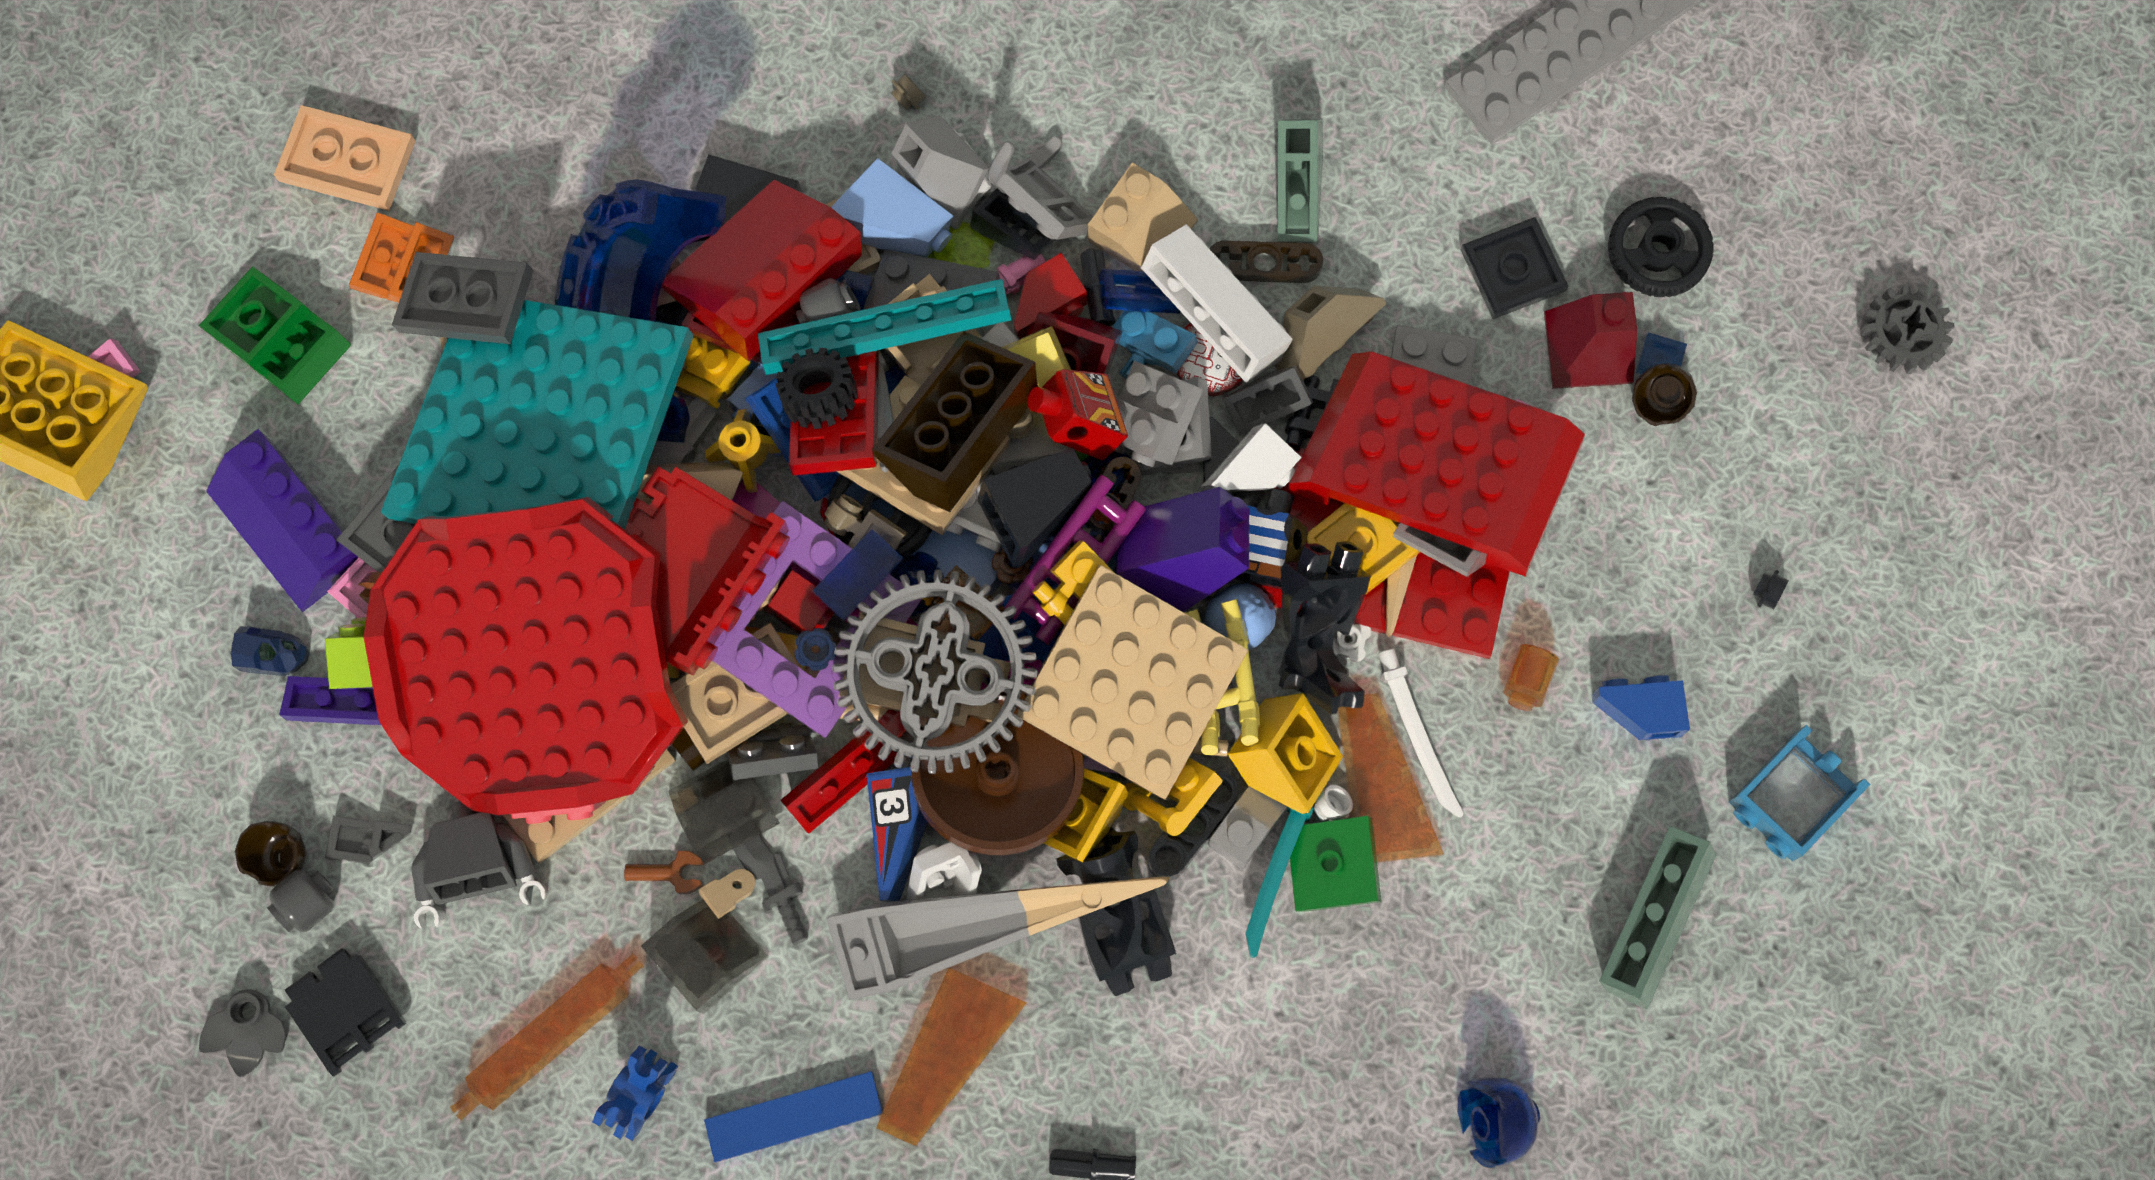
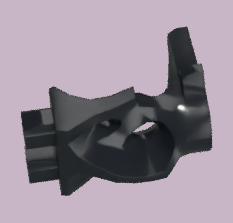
(1330, 602)
(1130, 939)

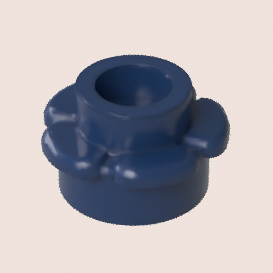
(819, 660)

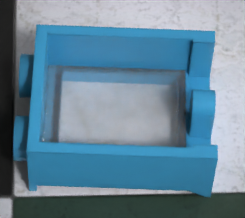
(1796, 796)

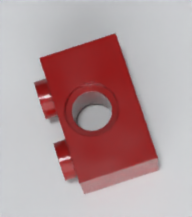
(797, 605)

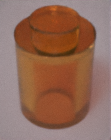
(1530, 677)

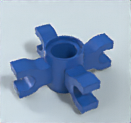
(635, 1093)

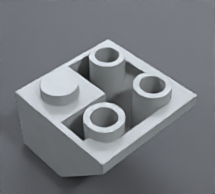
(940, 165)

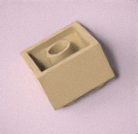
(1136, 216)

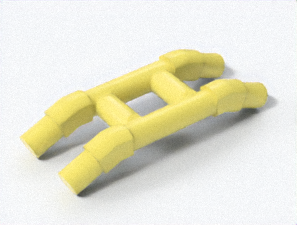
(1243, 694)

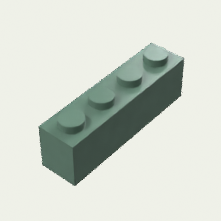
(1658, 917)

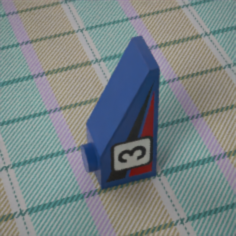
(895, 828)

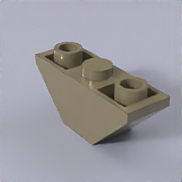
(1324, 323)

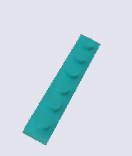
(888, 324)

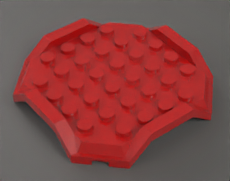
(523, 657)

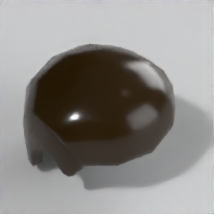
(1664, 394)
(260, 848)

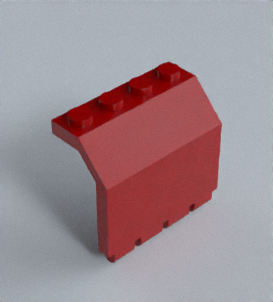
(707, 561)

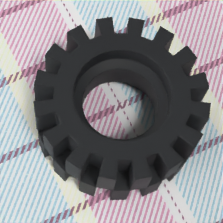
(812, 370)

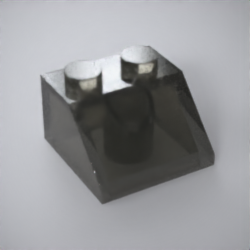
(721, 811)
(704, 954)

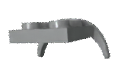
(1037, 193)

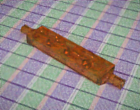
(547, 1036)

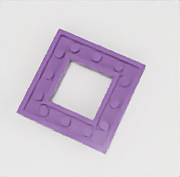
(768, 672)

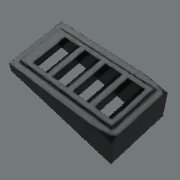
(986, 224)

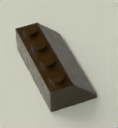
(957, 420)

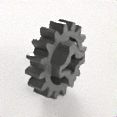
(1890, 332)

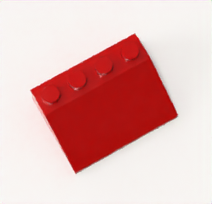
(761, 263)

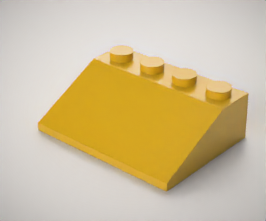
(62, 411)

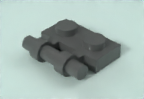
(774, 752)

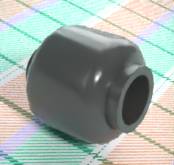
(826, 300)
(301, 900)

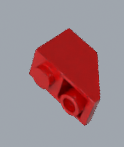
(1049, 289)

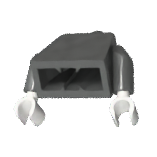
(468, 860)

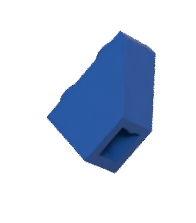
(1646, 709)

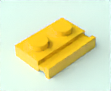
(710, 371)

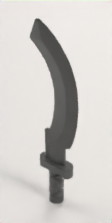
(770, 868)

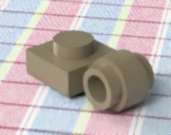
(845, 516)

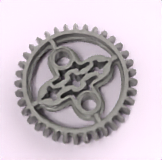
(899, 681)

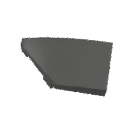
(362, 839)

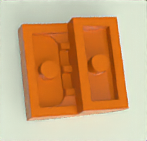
(389, 255)

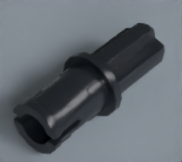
(1092, 264)
(1091, 1165)

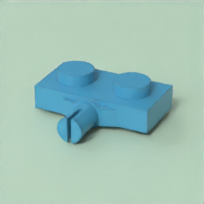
(1153, 341)

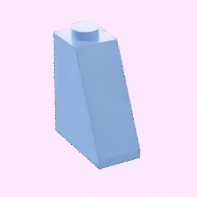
(894, 213)

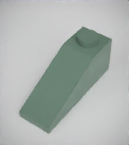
(1299, 179)

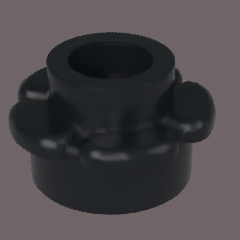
(1770, 589)

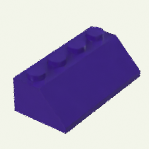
(280, 519)

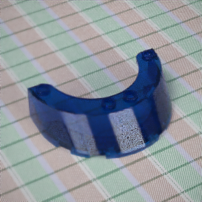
(626, 253)

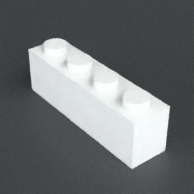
(1216, 303)

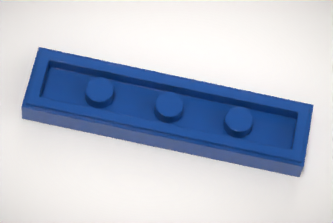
(793, 1116)

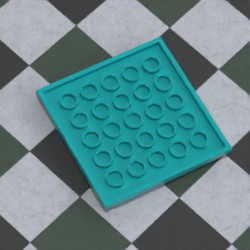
(541, 418)

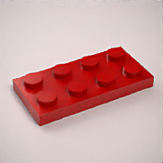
(850, 440)

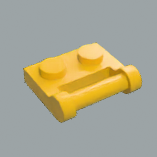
(1190, 791)

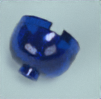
(1500, 1119)

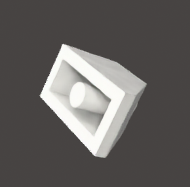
(1256, 463)

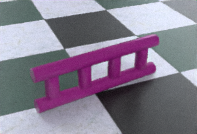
(1072, 533)

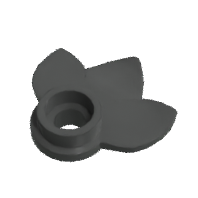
(241, 1037)

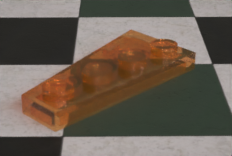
(1383, 784)
(950, 1047)

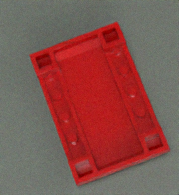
(1440, 458)

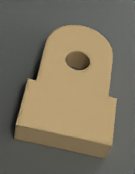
(721, 894)

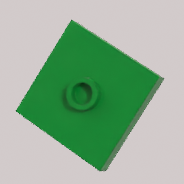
(1335, 865)

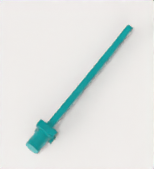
(1273, 879)

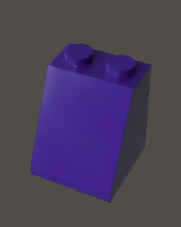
(1187, 547)

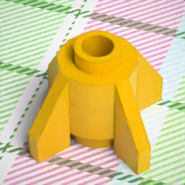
(741, 456)

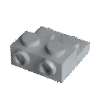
(1155, 414)

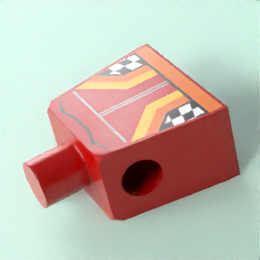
(1080, 412)

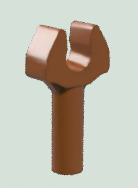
(667, 872)

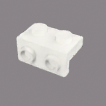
(943, 872)

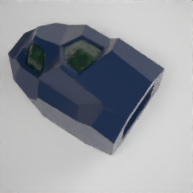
(267, 651)

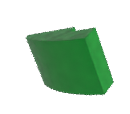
(275, 335)

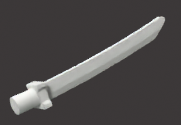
(1395, 677)

